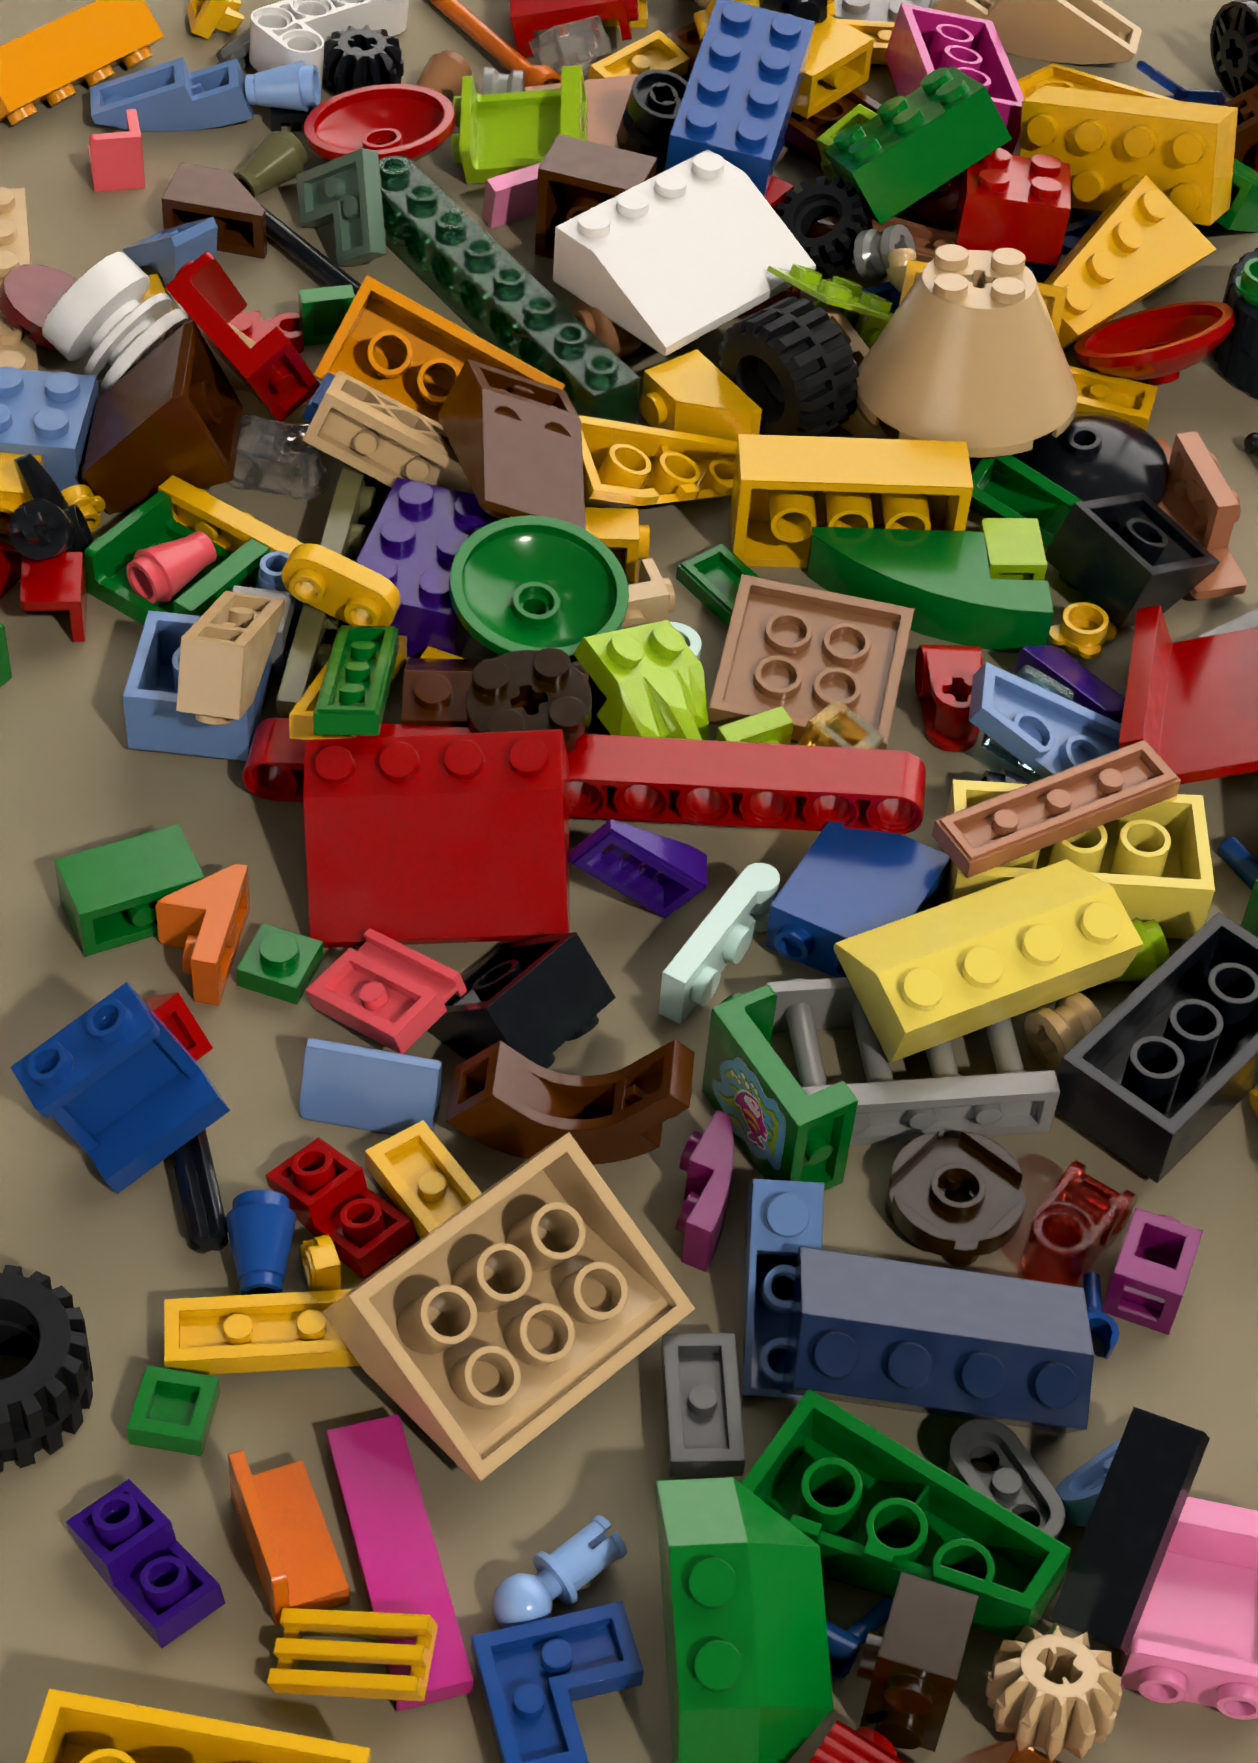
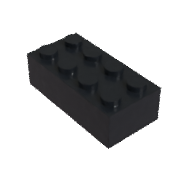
(1170, 1053)

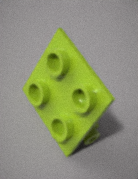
(865, 312)

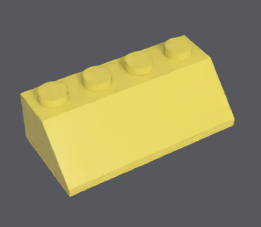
(988, 957)

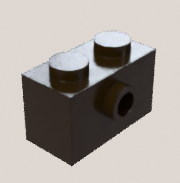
(916, 1662)

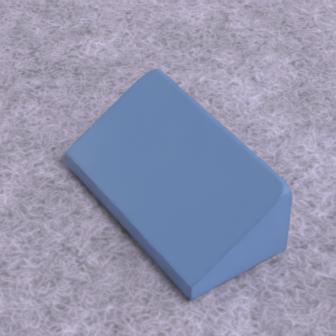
(368, 1087)

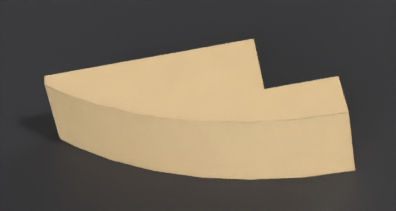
(1055, 29)

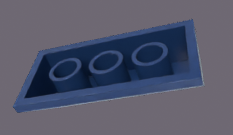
(939, 1341)

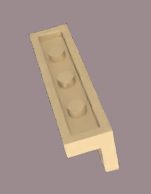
(383, 437)

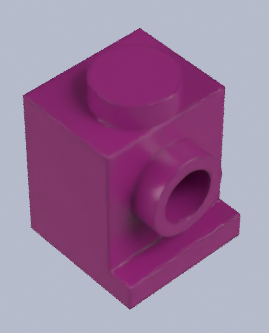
(1152, 1271)

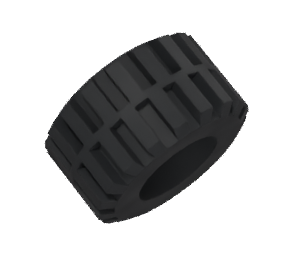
(792, 368)
(58, 1379)

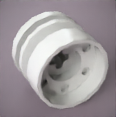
(106, 317)

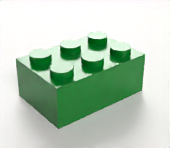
(918, 142)

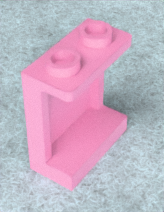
(1202, 1615)

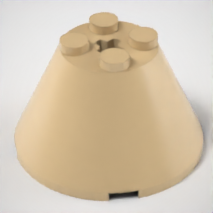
(970, 358)

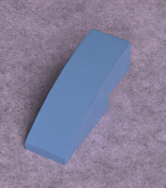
(173, 98)

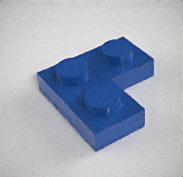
(541, 1668)

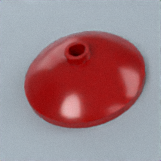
(382, 119)
(1156, 341)

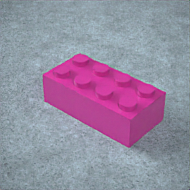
(937, 39)

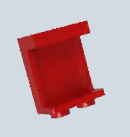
(536, 15)
(270, 367)

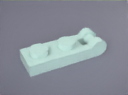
(717, 941)

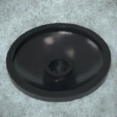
(1101, 458)

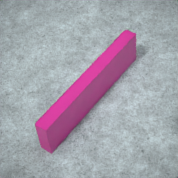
(397, 1545)

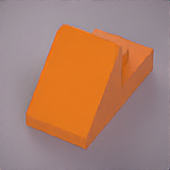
(208, 924)

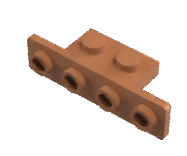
(1204, 508)

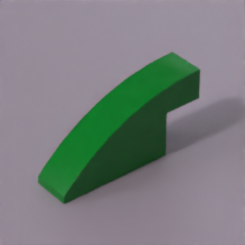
(938, 576)

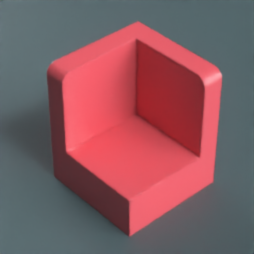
(117, 158)

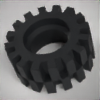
(822, 202)

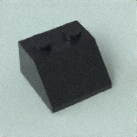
(1127, 556)
(528, 997)

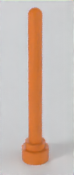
(495, 45)

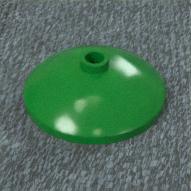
(540, 569)

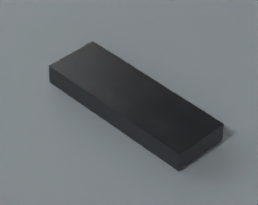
(1130, 1529)

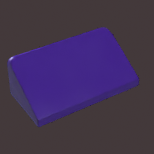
(1087, 688)

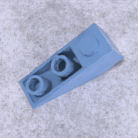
(778, 1222)

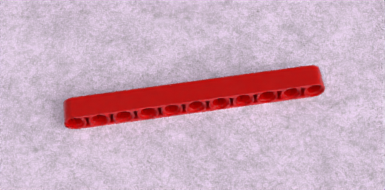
(679, 780)

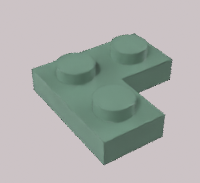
(351, 197)

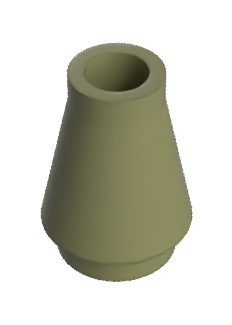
(273, 163)

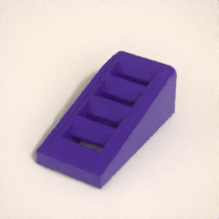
(666, 882)

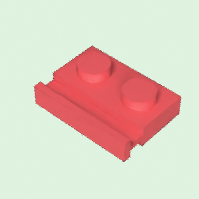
(385, 991)

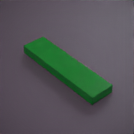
(357, 681)

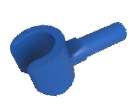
(1100, 1323)
(845, 1645)

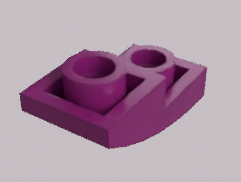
(709, 1173)

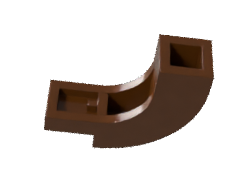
(526, 1107)

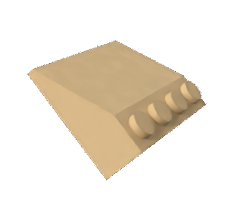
(511, 1309)

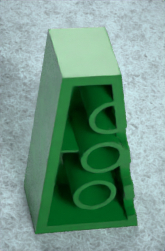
(893, 1512)

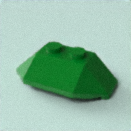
(739, 1625)

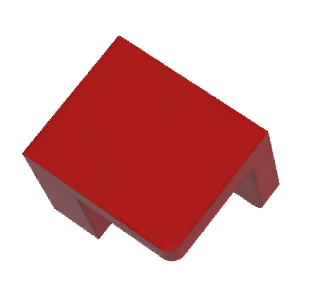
(56, 587)

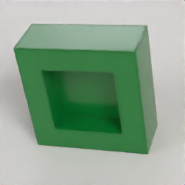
(323, 311)
(279, 963)
(173, 1410)

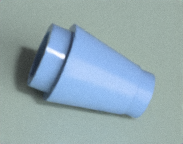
(285, 87)

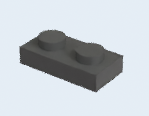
(702, 1405)

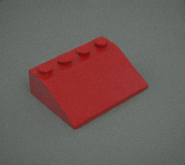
(437, 837)

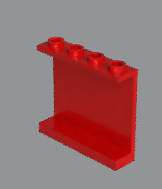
(1193, 699)

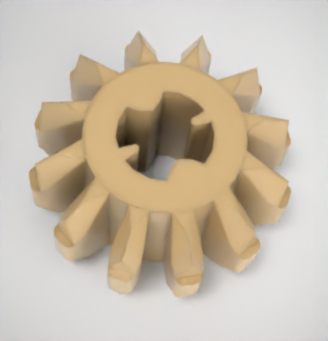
(1053, 1691)

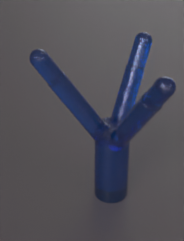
(1203, 96)

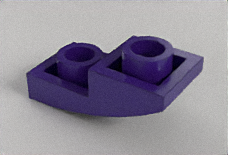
(144, 1563)

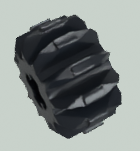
(361, 59)

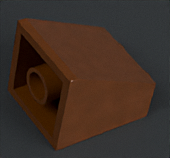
(164, 421)

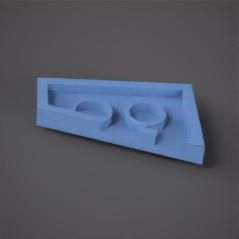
(1038, 724)

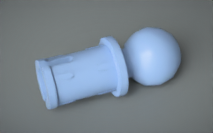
(560, 1574)

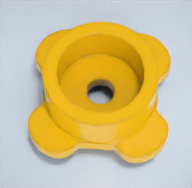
(1083, 630)

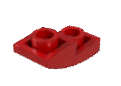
(333, 1199)

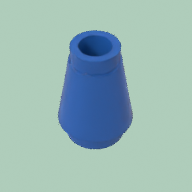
(260, 1240)

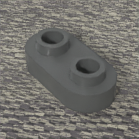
(1015, 1477)

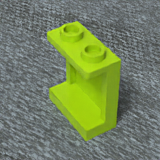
(515, 128)

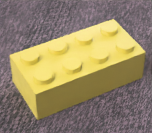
(1150, 857)

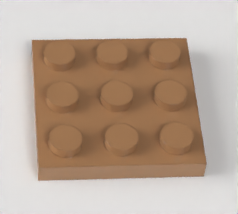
(807, 651)

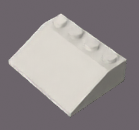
(678, 252)

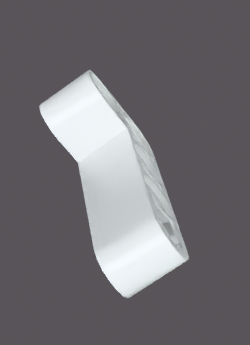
(298, 28)

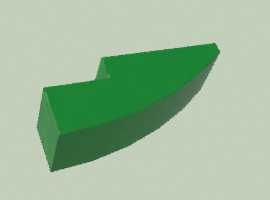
(1014, 490)

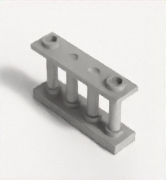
(906, 1109)

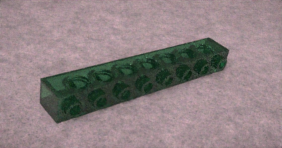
(498, 294)

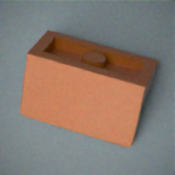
(287, 1537)

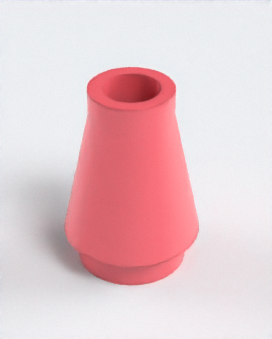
(168, 567)

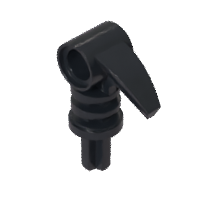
(45, 522)

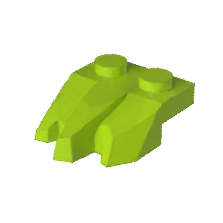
(649, 682)

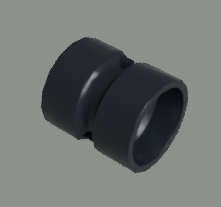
(651, 113)

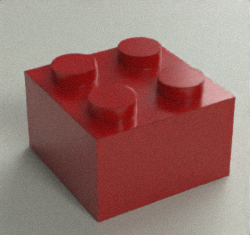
(1015, 205)

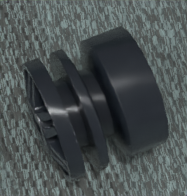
(1236, 46)

